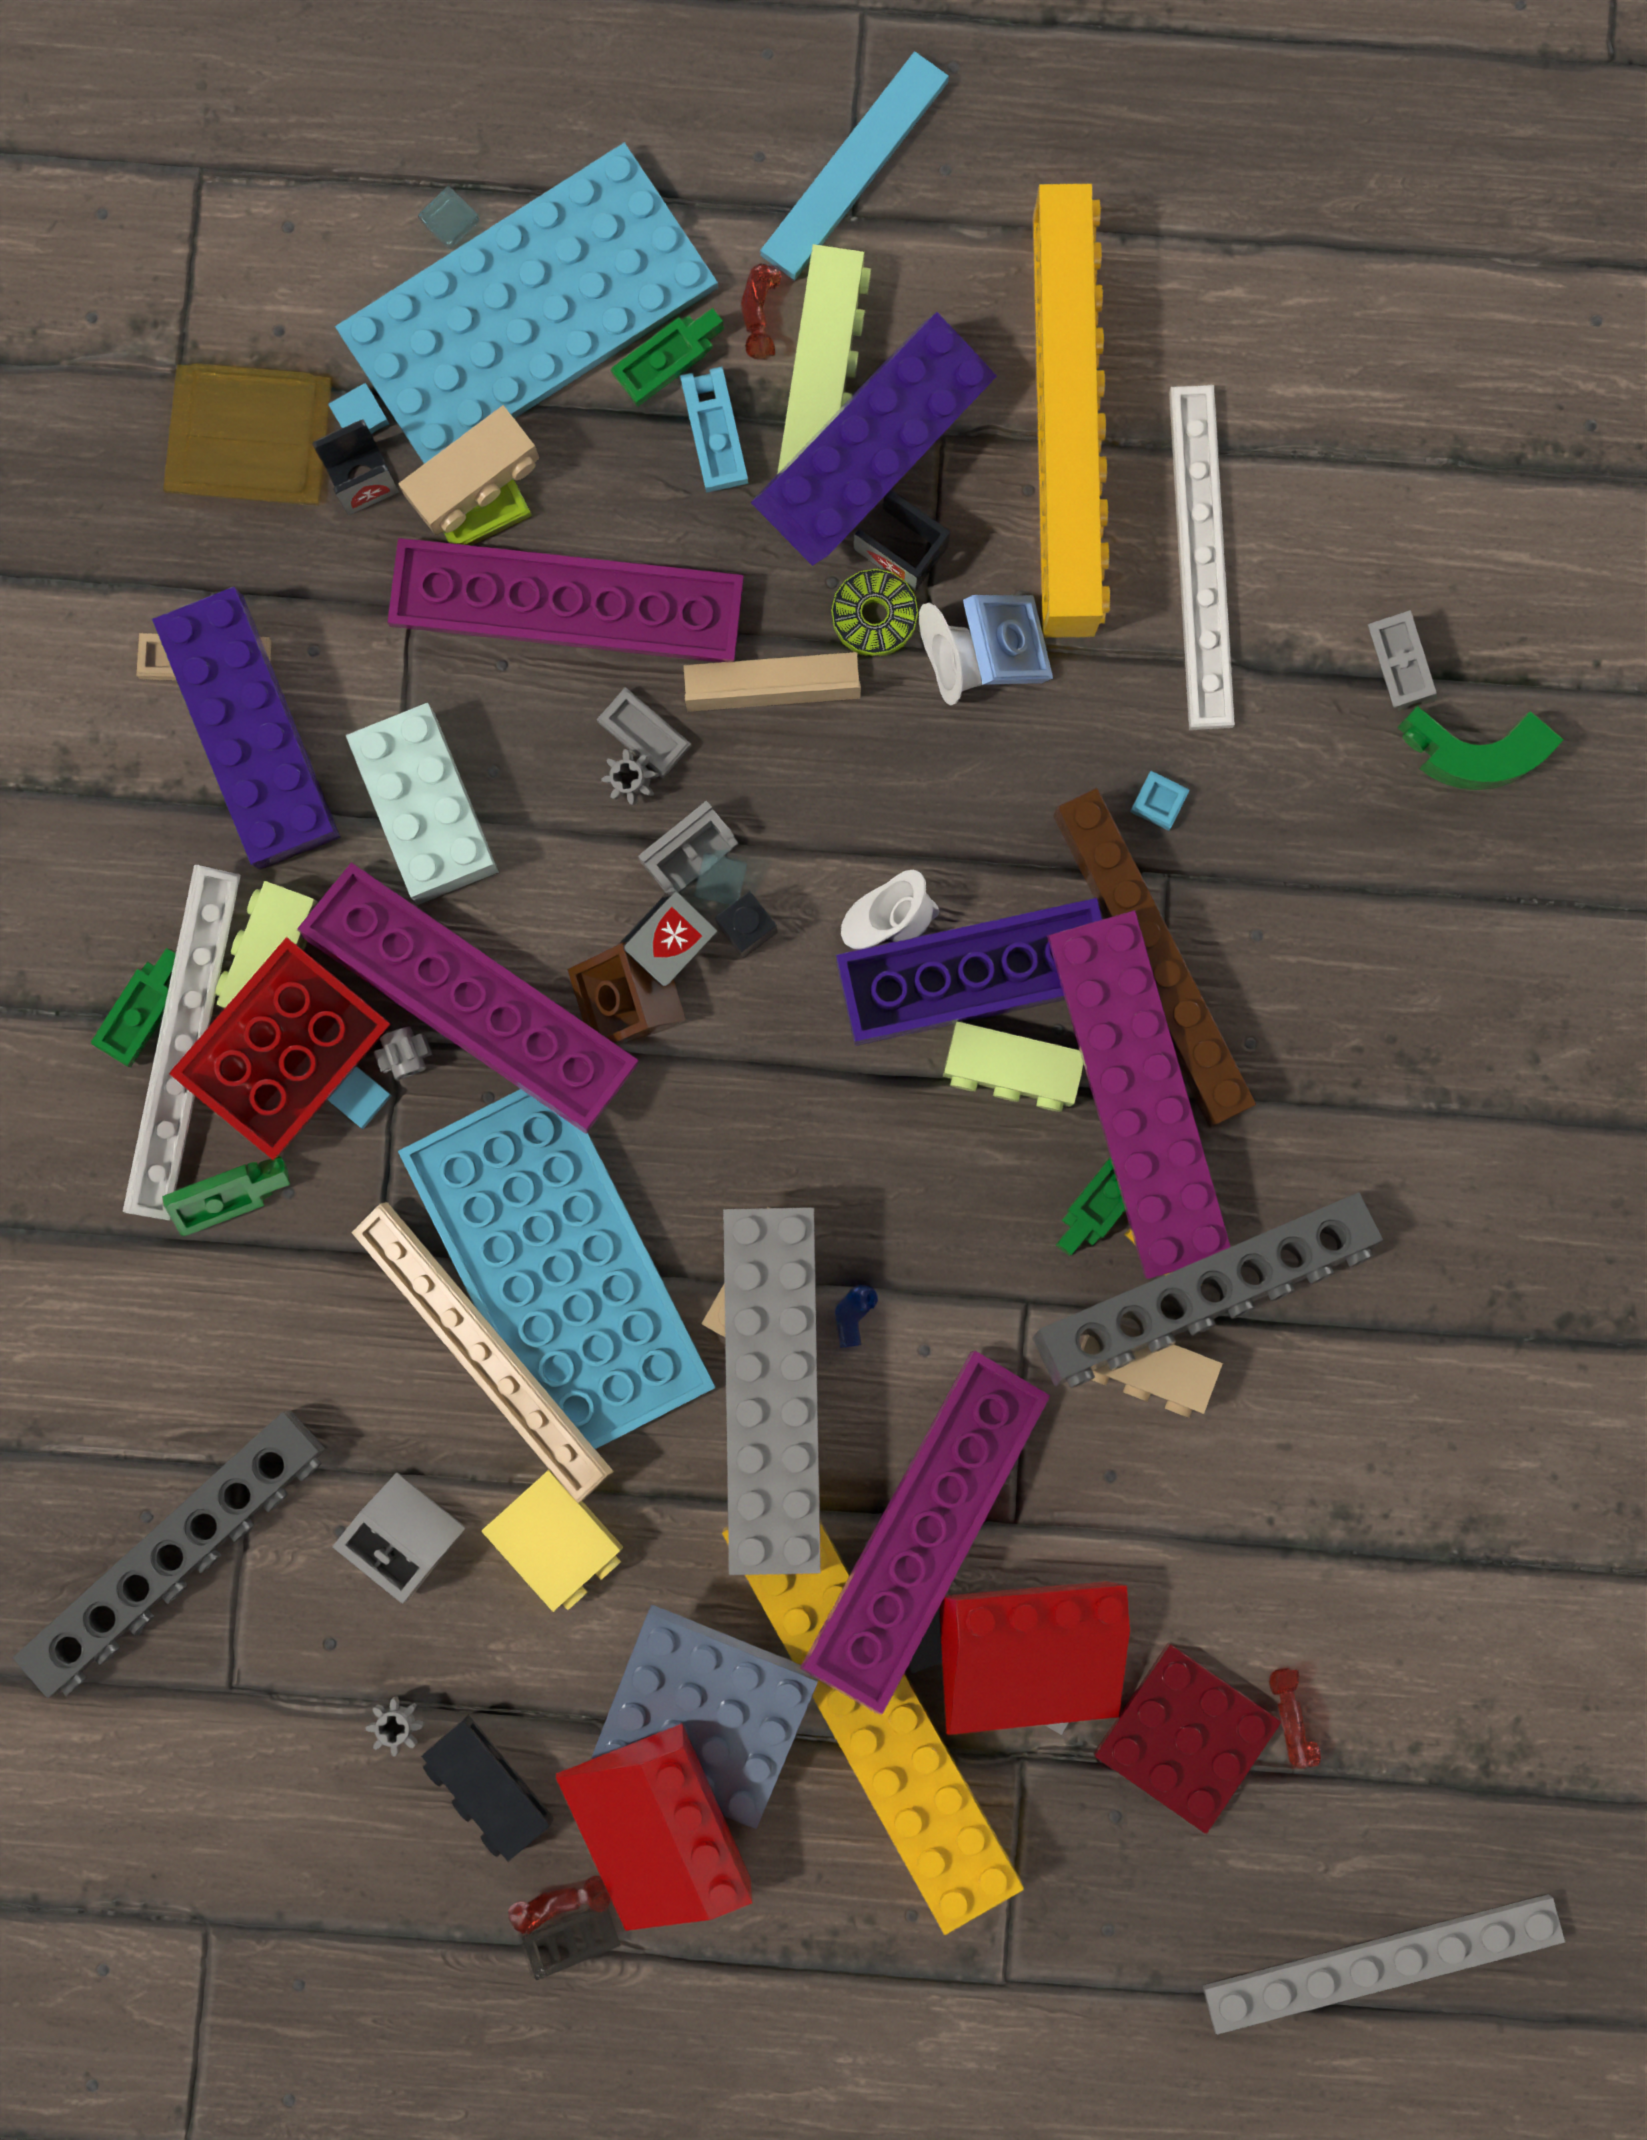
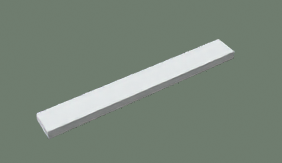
(1201, 557)
(184, 1020)

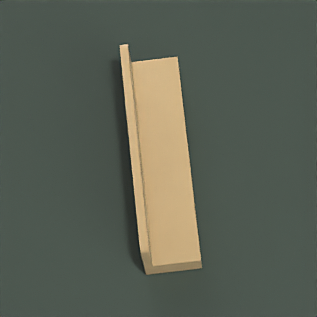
(771, 681)

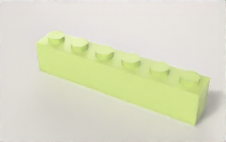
(824, 344)

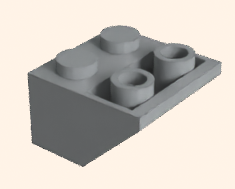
(399, 1538)

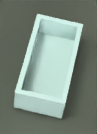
(422, 803)

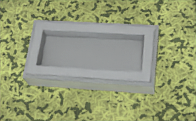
(644, 732)

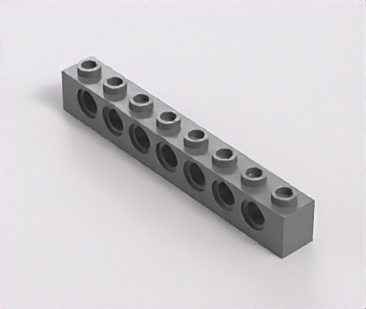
(1344, 1220)
(45, 1656)

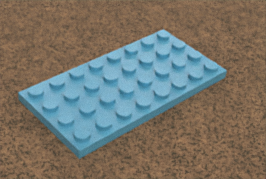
(528, 304)
(557, 1264)

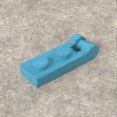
(714, 431)

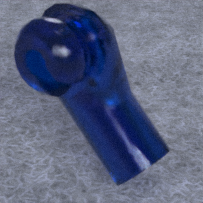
(850, 1312)

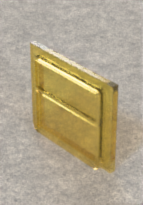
(247, 434)

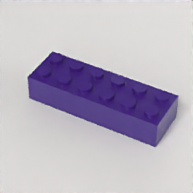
(874, 439)
(246, 728)
(956, 974)

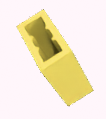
(553, 1542)

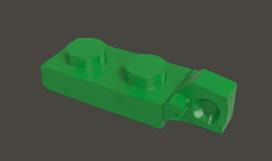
(666, 355)
(136, 1011)
(225, 1195)
(1093, 1210)

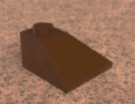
(623, 998)

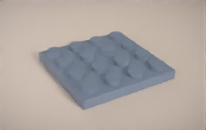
(729, 1695)

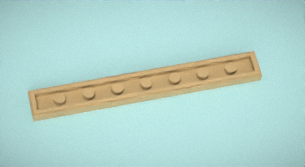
(482, 1352)

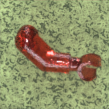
(760, 280)
(1299, 1751)
(529, 1916)

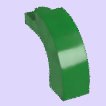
(1479, 766)

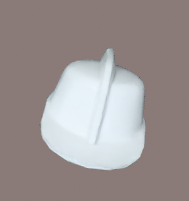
(950, 653)
(890, 912)

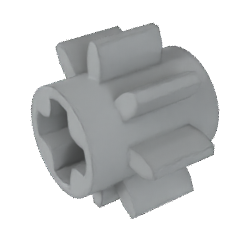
(622, 768)
(402, 1053)
(386, 1735)

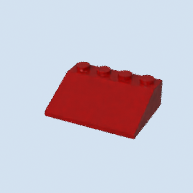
(280, 1049)
(1033, 1655)
(657, 1833)

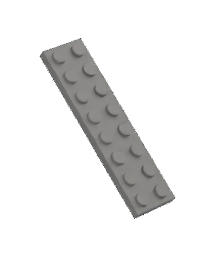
(771, 1391)

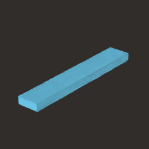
(854, 165)

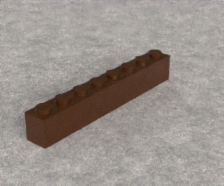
(1121, 889)

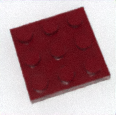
(1187, 1738)

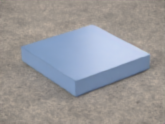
(1007, 639)

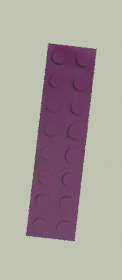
(565, 600)
(468, 997)
(1139, 1093)
(925, 1533)

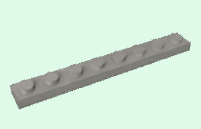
(1383, 1964)

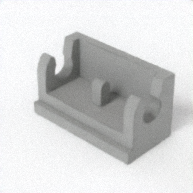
(1402, 661)
(678, 854)

